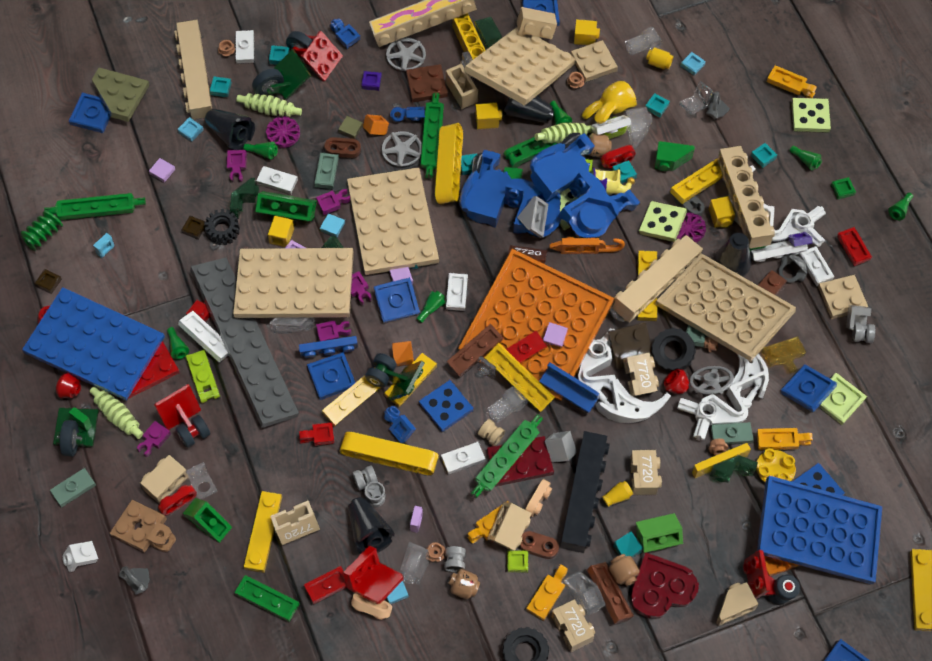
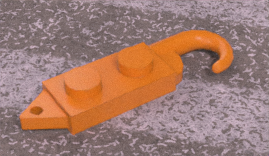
(585, 246)

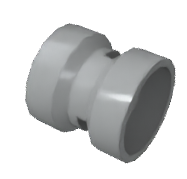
(863, 333)
(369, 475)
(377, 490)
(454, 558)

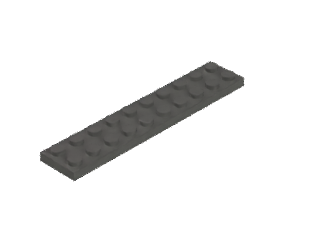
(244, 345)

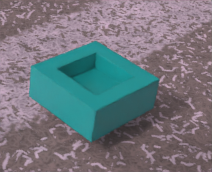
(277, 54)
(220, 86)
(657, 105)
(763, 155)
(466, 163)
(626, 171)

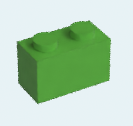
(659, 532)

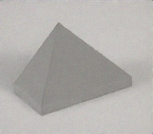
(535, 216)

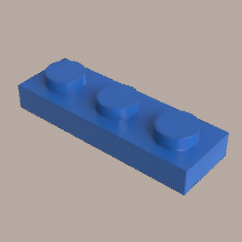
(328, 347)

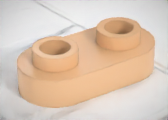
(543, 491)
(379, 611)

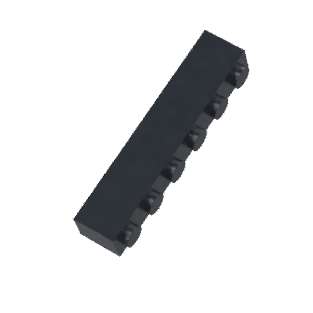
(583, 493)

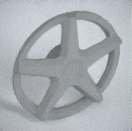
(405, 54)
(401, 148)
(711, 379)

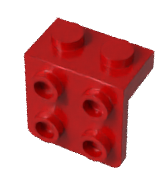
(370, 577)

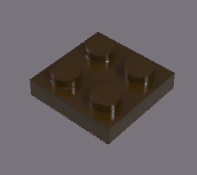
(629, 342)

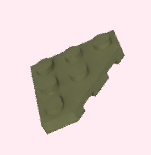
(119, 92)

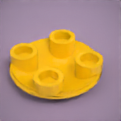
(776, 464)

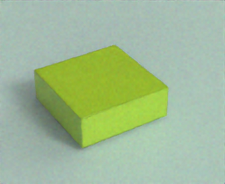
(517, 561)

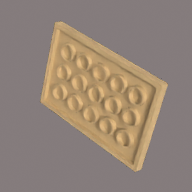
(520, 66)
(392, 221)
(294, 283)
(726, 307)

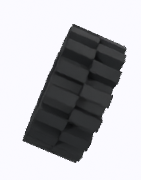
(222, 236)

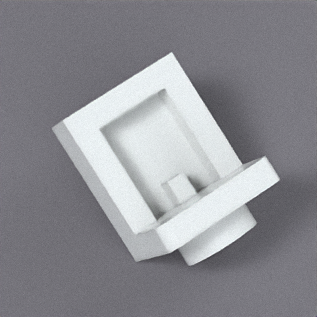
(79, 555)

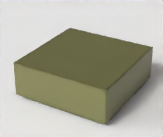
(350, 127)

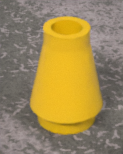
(618, 494)

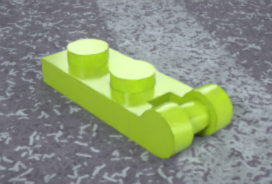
(202, 375)

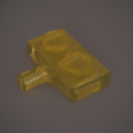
(784, 353)

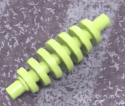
(269, 105)
(559, 132)
(116, 412)

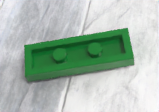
(267, 598)

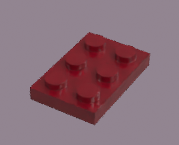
(532, 464)

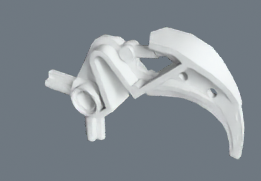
(792, 222)
(594, 363)
(720, 411)

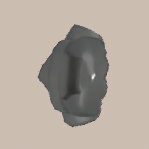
(717, 107)
(801, 274)
(136, 578)

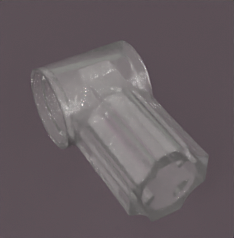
(647, 40)
(511, 401)

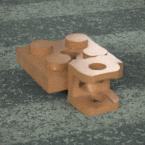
(152, 530)

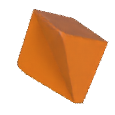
(375, 124)
(403, 353)

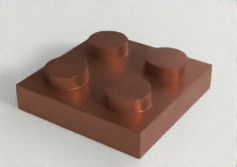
(425, 82)

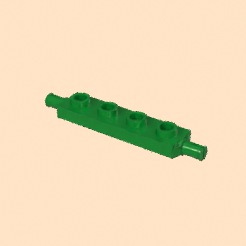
(432, 125)
(95, 206)
(506, 456)

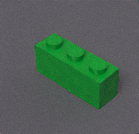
(286, 206)

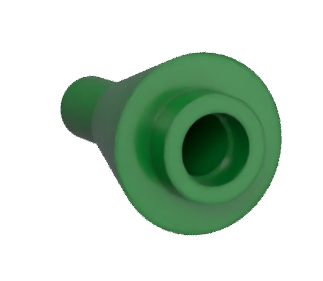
(559, 115)
(266, 149)
(810, 159)
(899, 209)
(433, 302)
(177, 346)

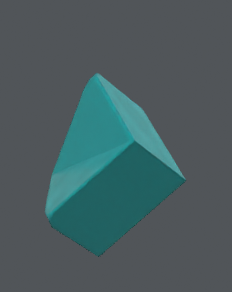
(628, 545)

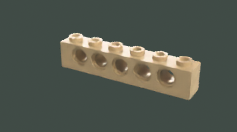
(745, 196)

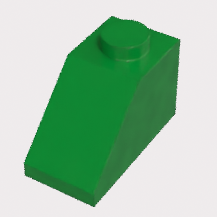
(672, 155)
(207, 519)

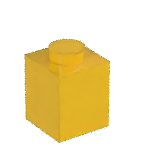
(586, 32)
(487, 116)
(721, 212)
(281, 231)

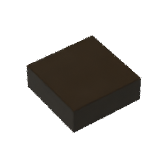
(193, 227)
(48, 281)

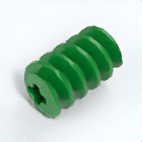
(39, 229)

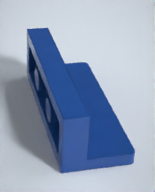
(569, 387)

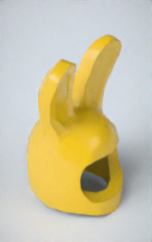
(614, 100)

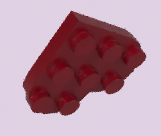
(662, 586)

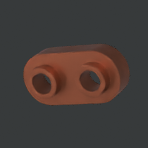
(342, 147)
(538, 545)

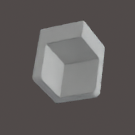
(857, 314)
(560, 446)

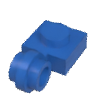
(346, 35)
(413, 113)
(401, 426)

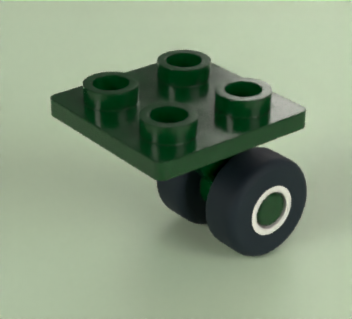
(385, 372)

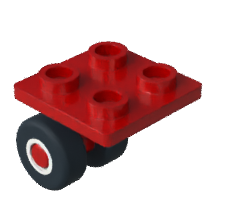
(177, 409)
(779, 590)

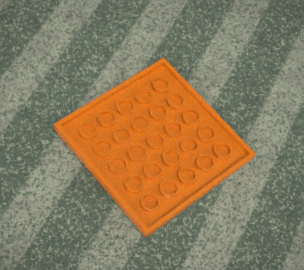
(530, 297)

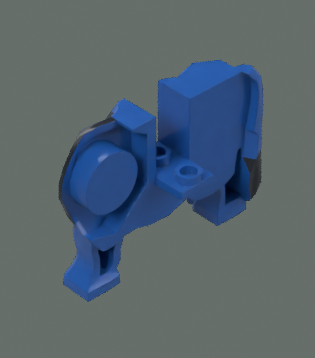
(564, 168)
(490, 189)

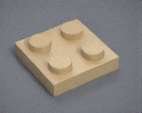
(594, 61)
(840, 294)

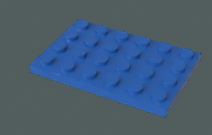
(93, 343)
(820, 530)

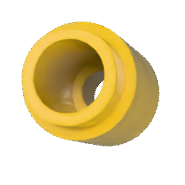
(659, 58)

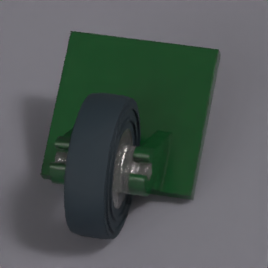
(283, 78)
(71, 435)

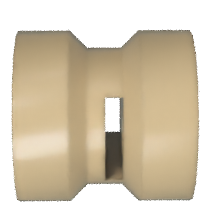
(491, 432)

